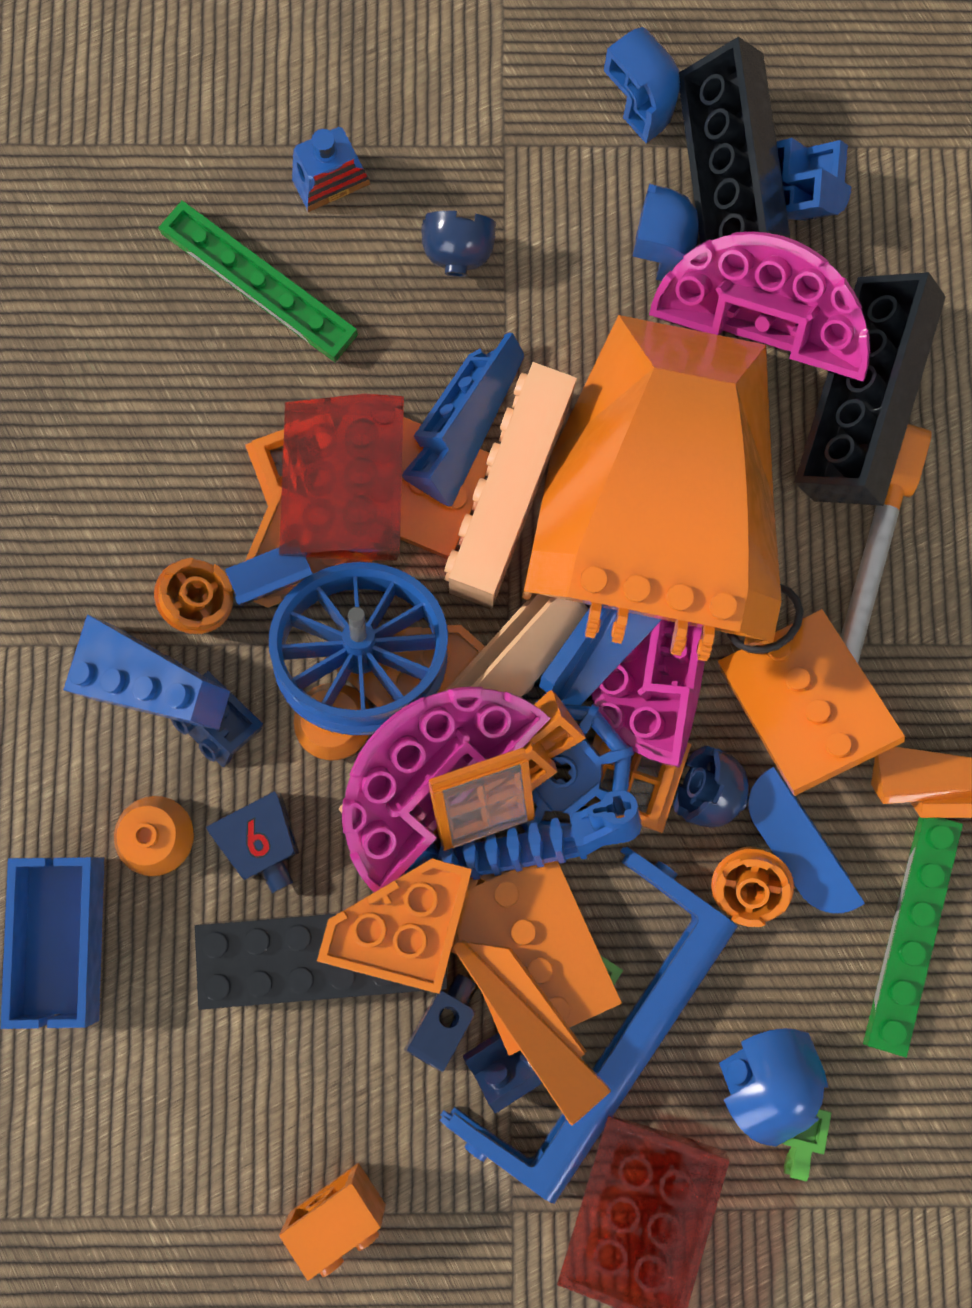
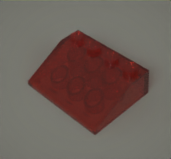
(342, 477)
(644, 1217)

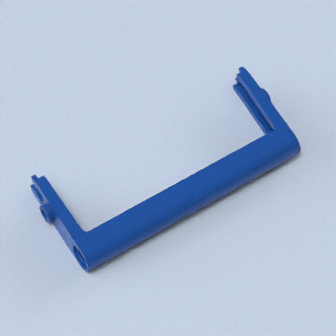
(627, 1052)

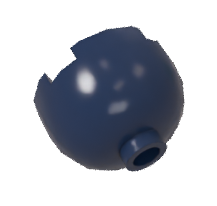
(457, 241)
(712, 789)

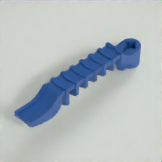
(589, 831)

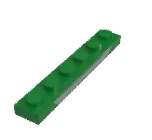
(258, 281)
(912, 935)

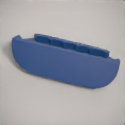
(800, 846)

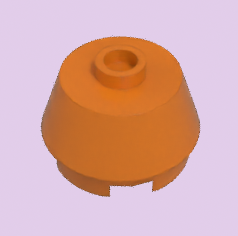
(193, 596)
(324, 743)
(153, 836)
(752, 886)

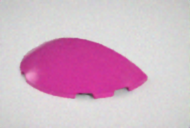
(770, 294)
(654, 695)
(388, 794)

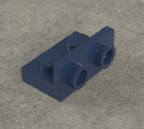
(235, 731)
(500, 1075)

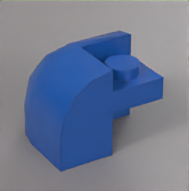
(648, 80)
(813, 178)
(666, 228)
(775, 1085)

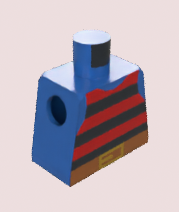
(326, 168)

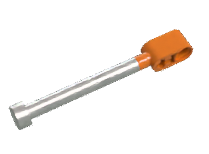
(903, 483)

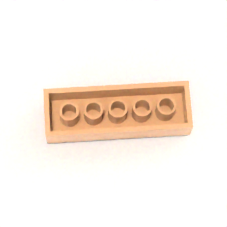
(511, 485)

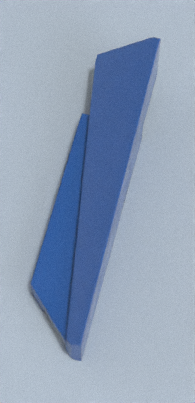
(462, 420)
(588, 661)

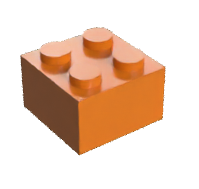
(333, 1223)

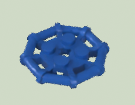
(585, 769)

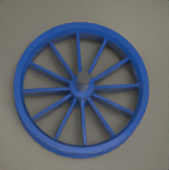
(358, 646)

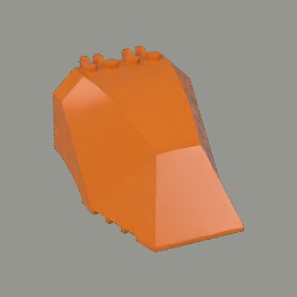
(665, 489)

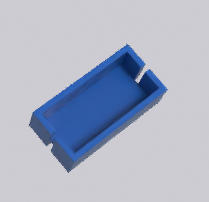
(52, 942)

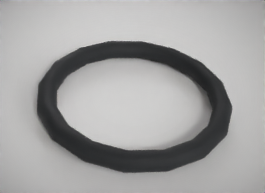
(786, 638)

